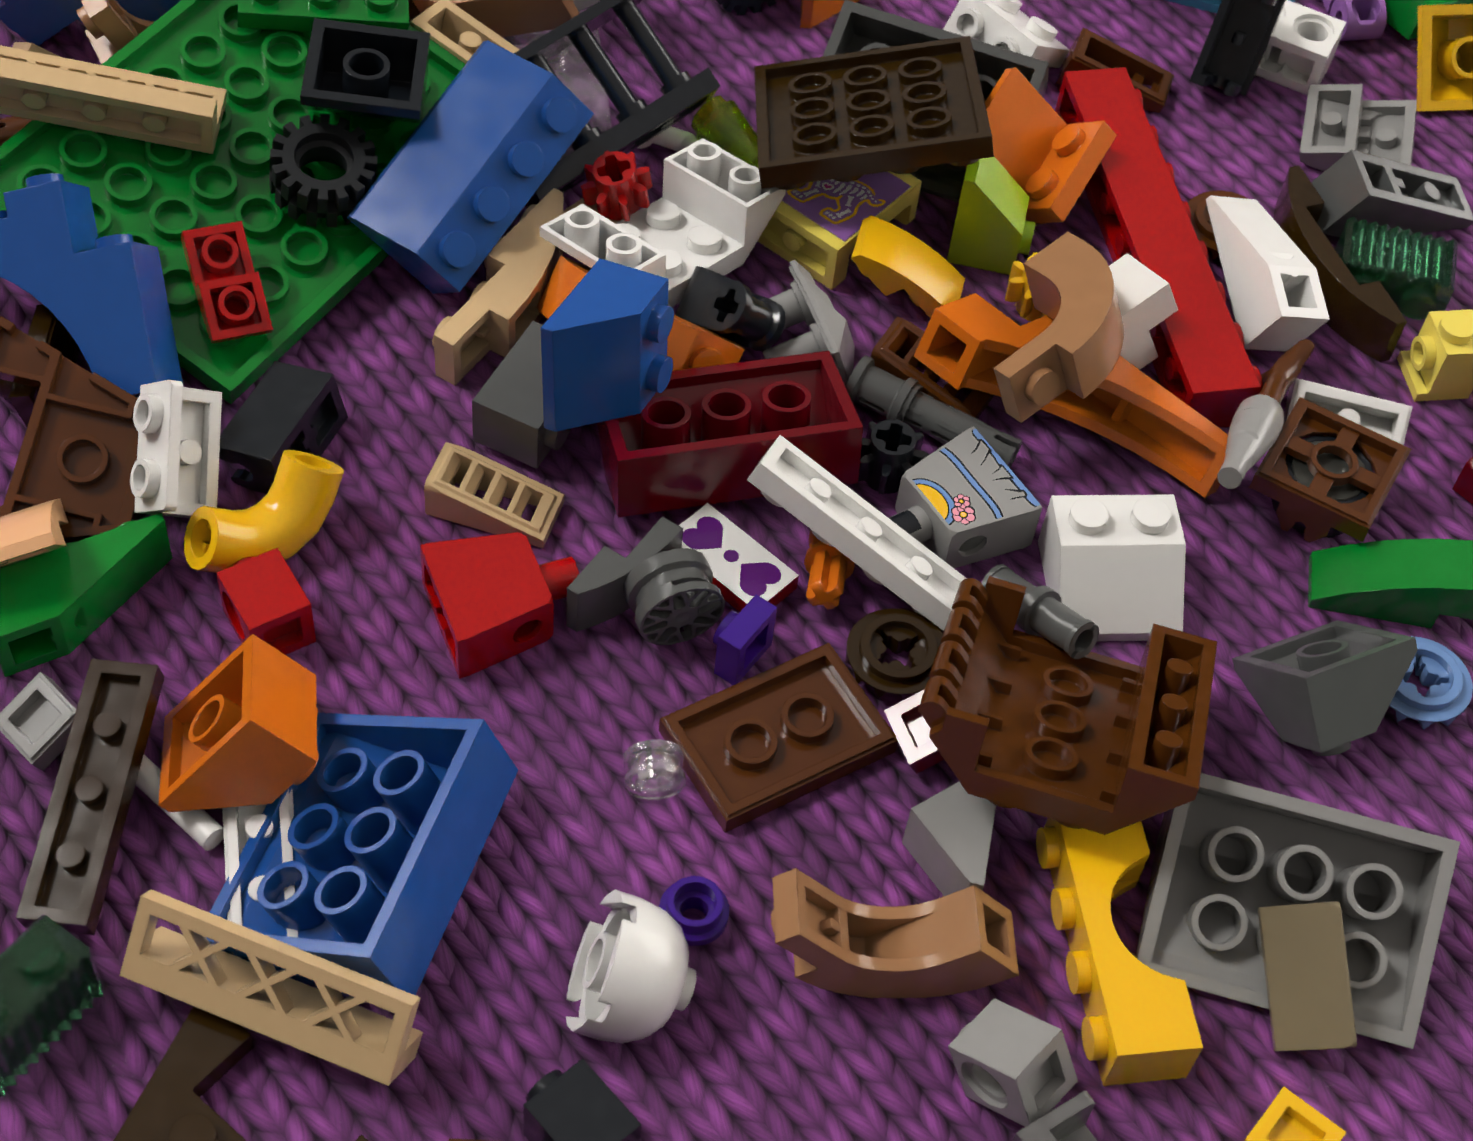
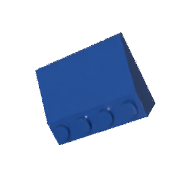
(376, 843)

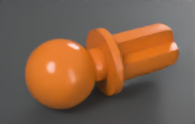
(827, 573)

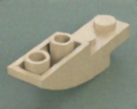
(508, 299)

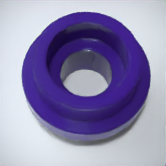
(699, 894)

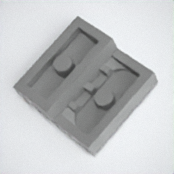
(1343, 121)

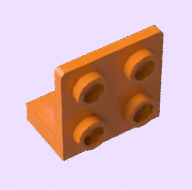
(1041, 150)

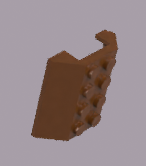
(1063, 734)

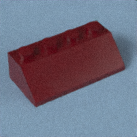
(717, 424)

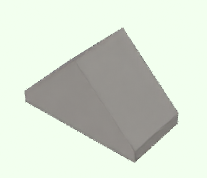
(951, 838)

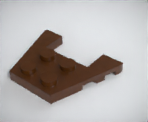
(75, 441)

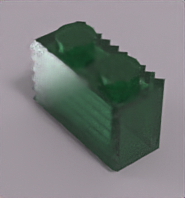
(1410, 266)
(43, 987)

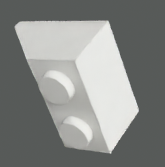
(1116, 561)

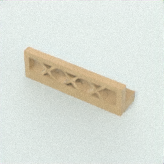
(110, 100)
(267, 999)

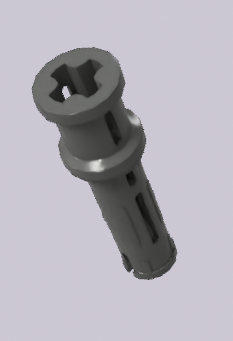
(907, 402)

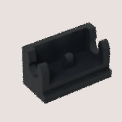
(1236, 44)
(284, 412)

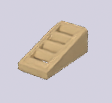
(477, 472)

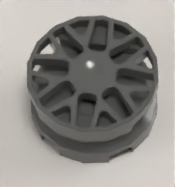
(673, 593)

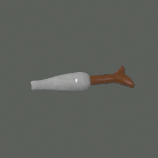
(1261, 417)

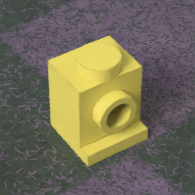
(1441, 357)

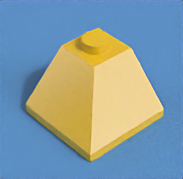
(1445, 57)

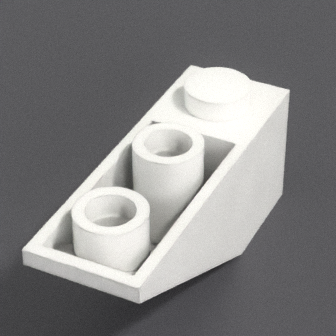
(1266, 276)

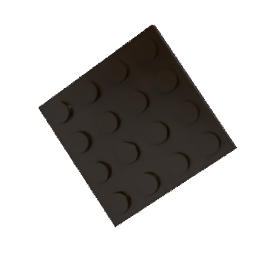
(870, 113)

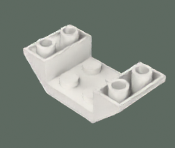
(705, 219)

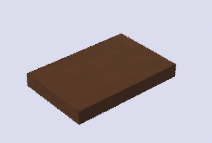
(778, 736)

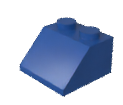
(606, 347)

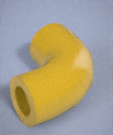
(282, 519)

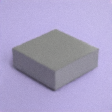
(39, 721)

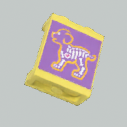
(824, 217)

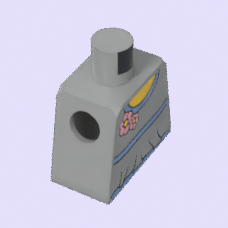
(966, 503)

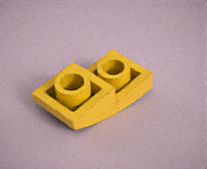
(902, 261)

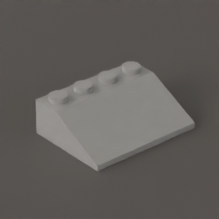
(1267, 849)

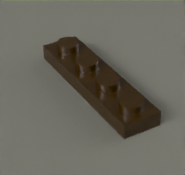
(91, 796)

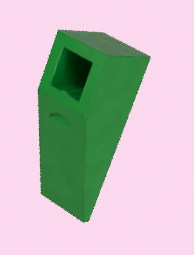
(67, 593)

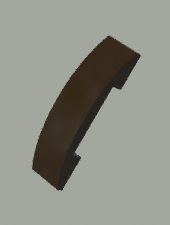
(1356, 312)

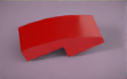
(226, 282)

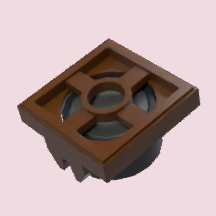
(1328, 473)

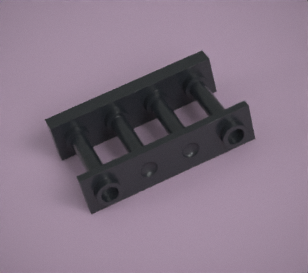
(636, 119)

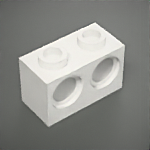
(1300, 47)

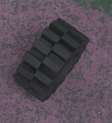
(327, 144)

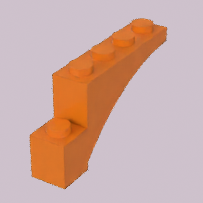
(1128, 407)

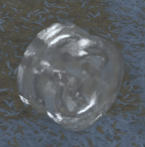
(654, 769)

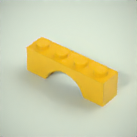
(1135, 1017)

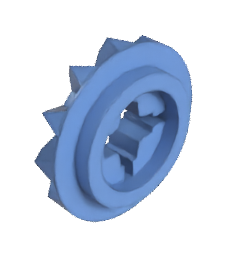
(1448, 683)

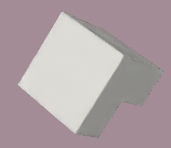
(1143, 304)

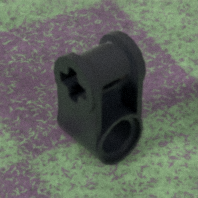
(731, 310)

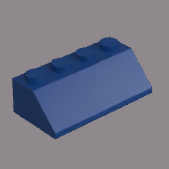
(470, 167)

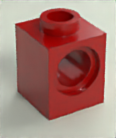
(267, 601)

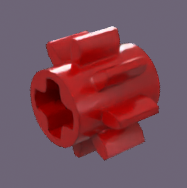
(616, 185)

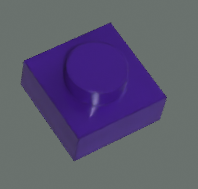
(743, 639)

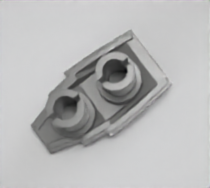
(827, 327)

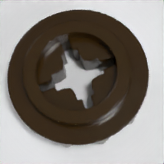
(899, 632)

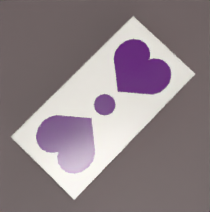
(737, 561)

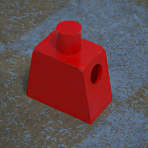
(492, 596)

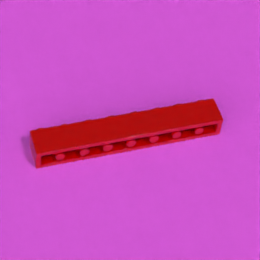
(1144, 216)

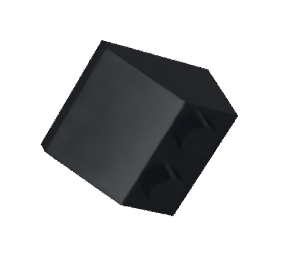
(366, 71)

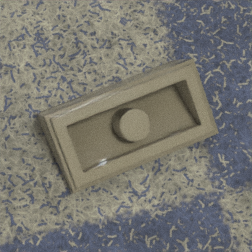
(1307, 976)

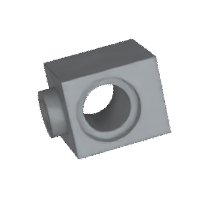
(1013, 1063)

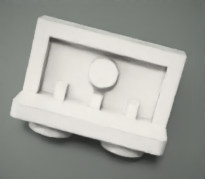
(1008, 28)
(176, 449)

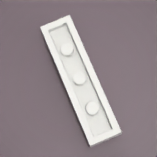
(857, 530)

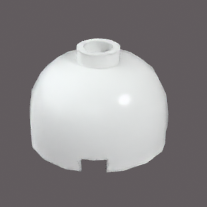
(630, 972)

